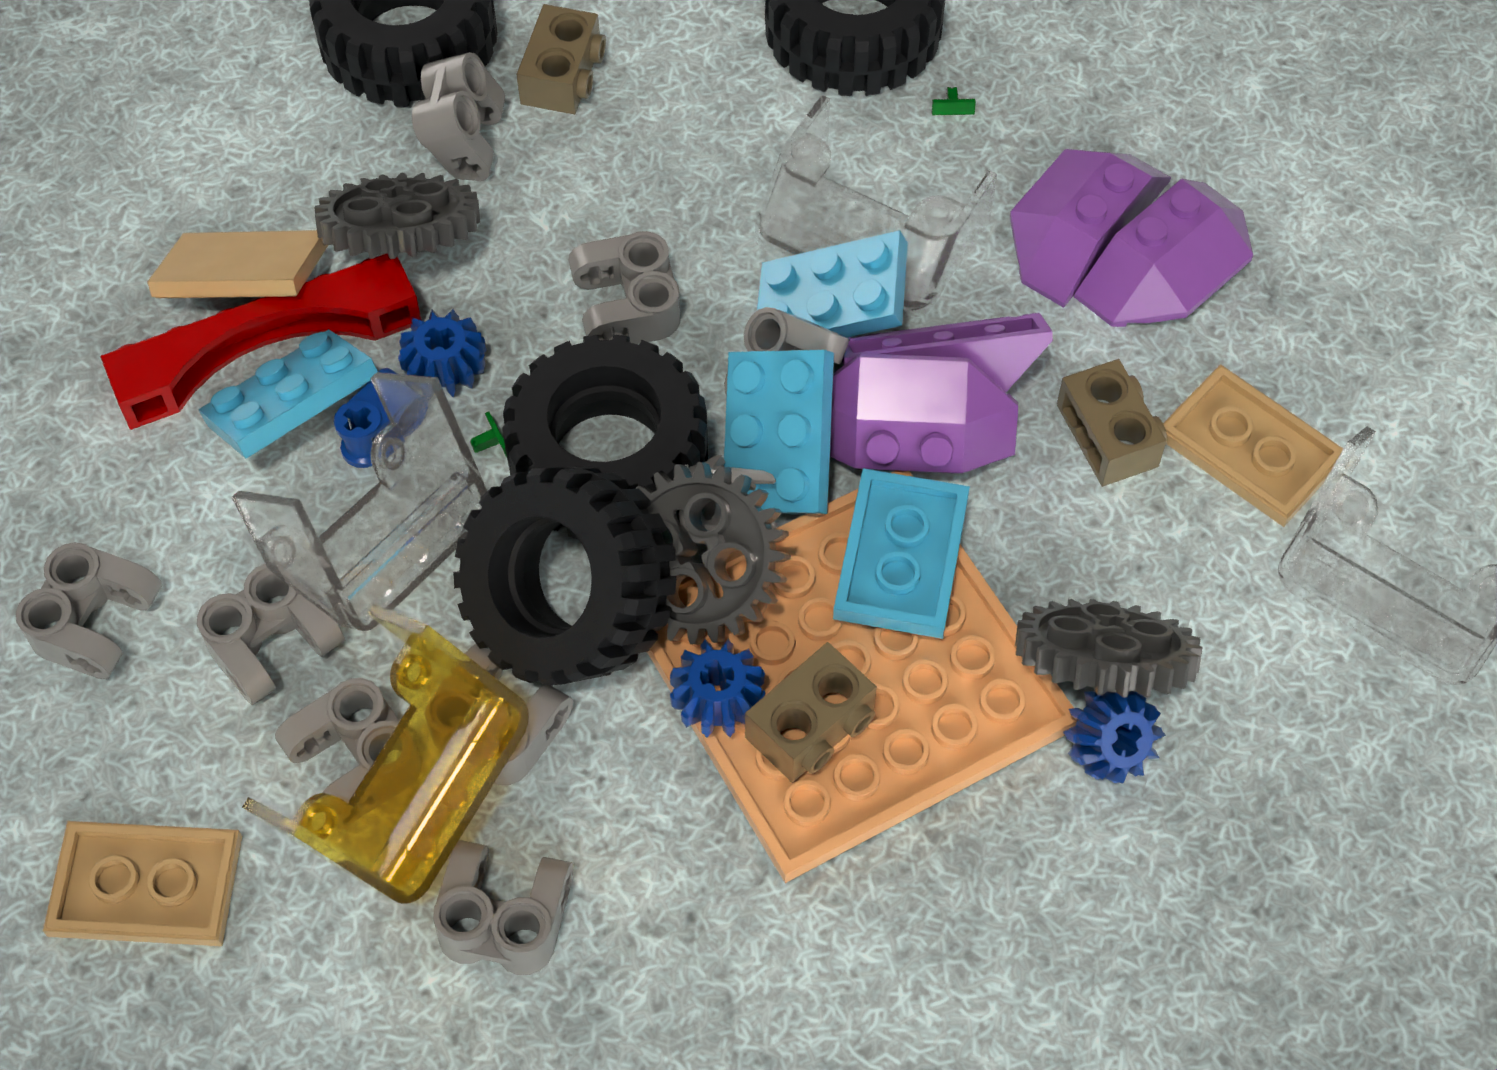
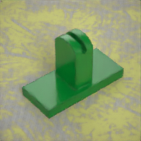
(953, 105)
(489, 438)

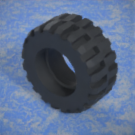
(852, 49)
(389, 58)
(599, 381)
(503, 580)

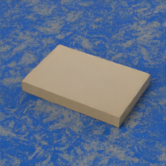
(237, 264)
(1251, 445)
(143, 883)

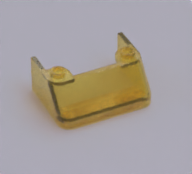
(425, 776)

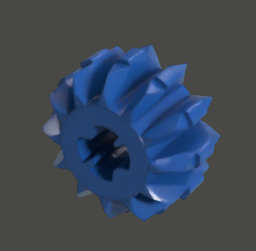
(443, 350)
(696, 693)
(1114, 735)

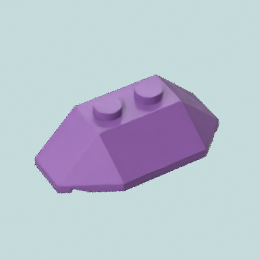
(1075, 214)
(1168, 258)
(996, 345)
(919, 414)

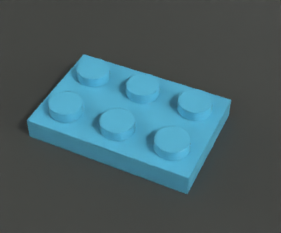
(843, 286)
(287, 392)
(782, 424)
(901, 553)

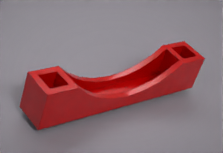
(167, 369)

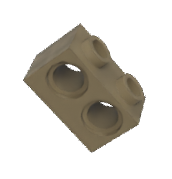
(560, 59)
(1101, 425)
(800, 705)

